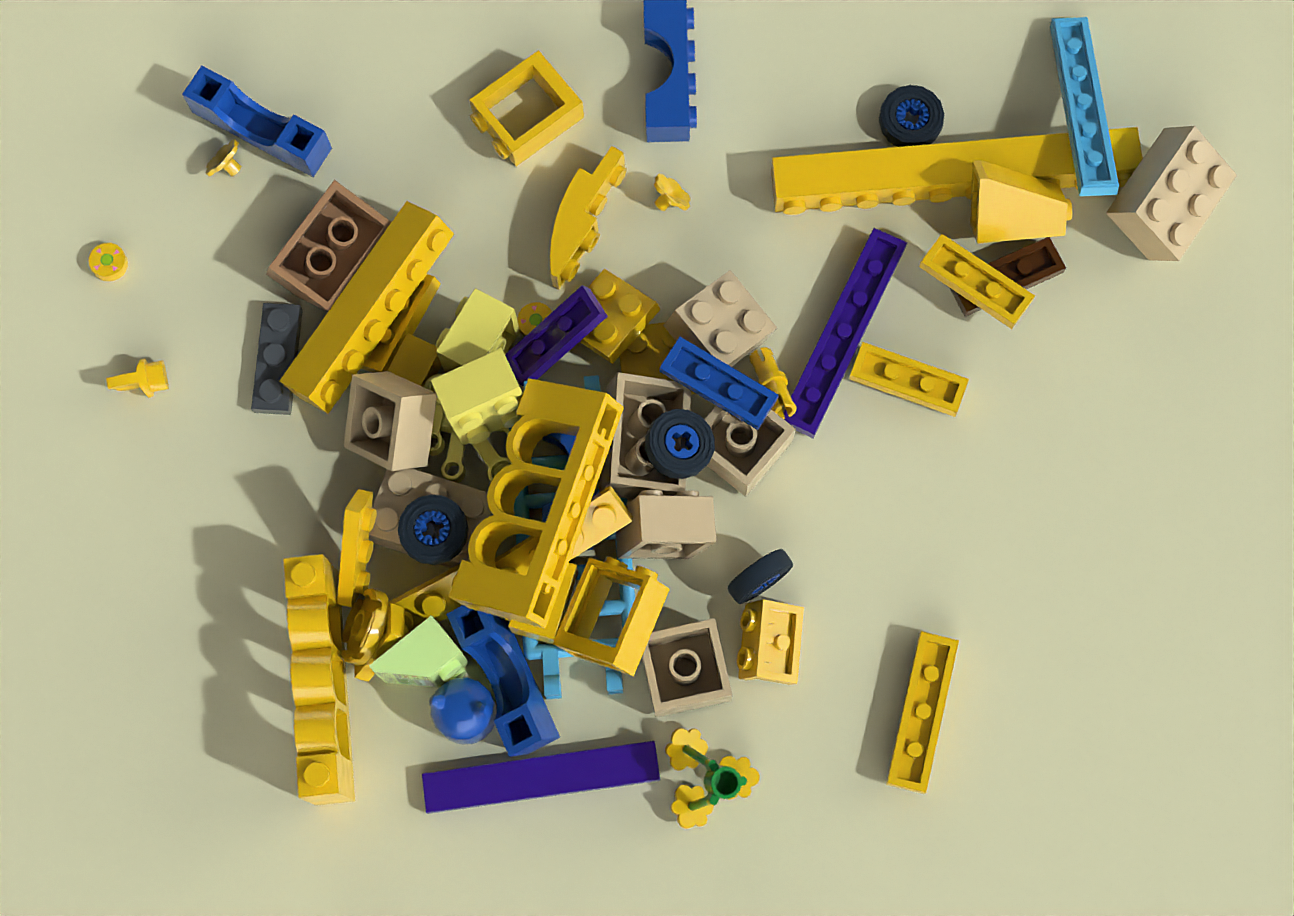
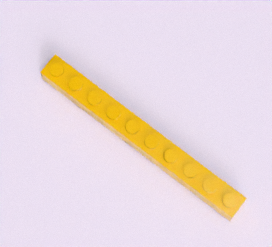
(929, 170)

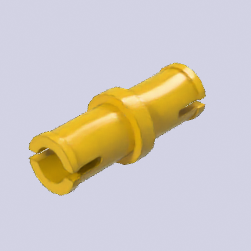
(773, 379)

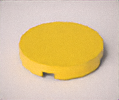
(365, 627)

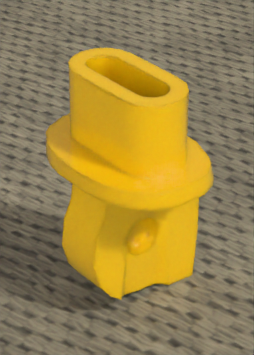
(148, 377)

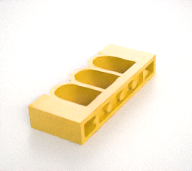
(543, 411)
(318, 681)

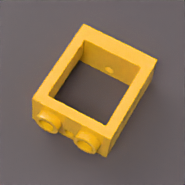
(567, 115)
(587, 604)

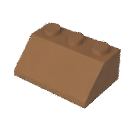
(328, 247)

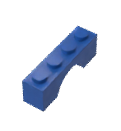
(668, 106)
(283, 137)
(521, 710)

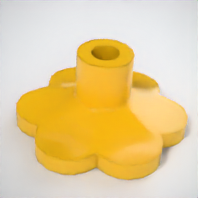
(224, 160)
(670, 194)

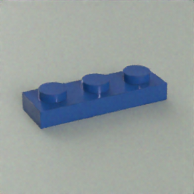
(718, 383)

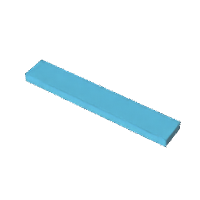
(1084, 107)

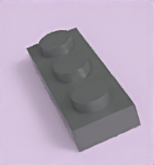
(276, 352)

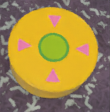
(108, 261)
(531, 316)

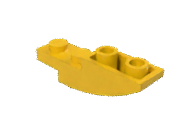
(574, 225)

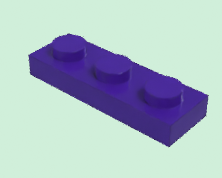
(555, 335)

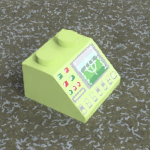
(422, 658)

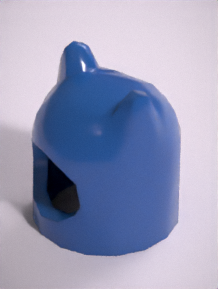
(463, 710)

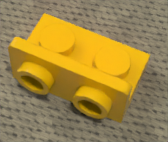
(770, 642)

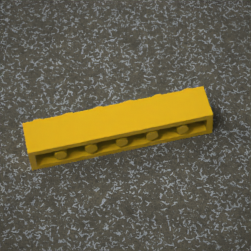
(367, 307)

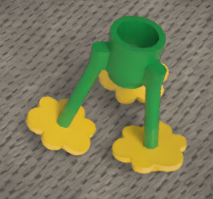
(721, 781)

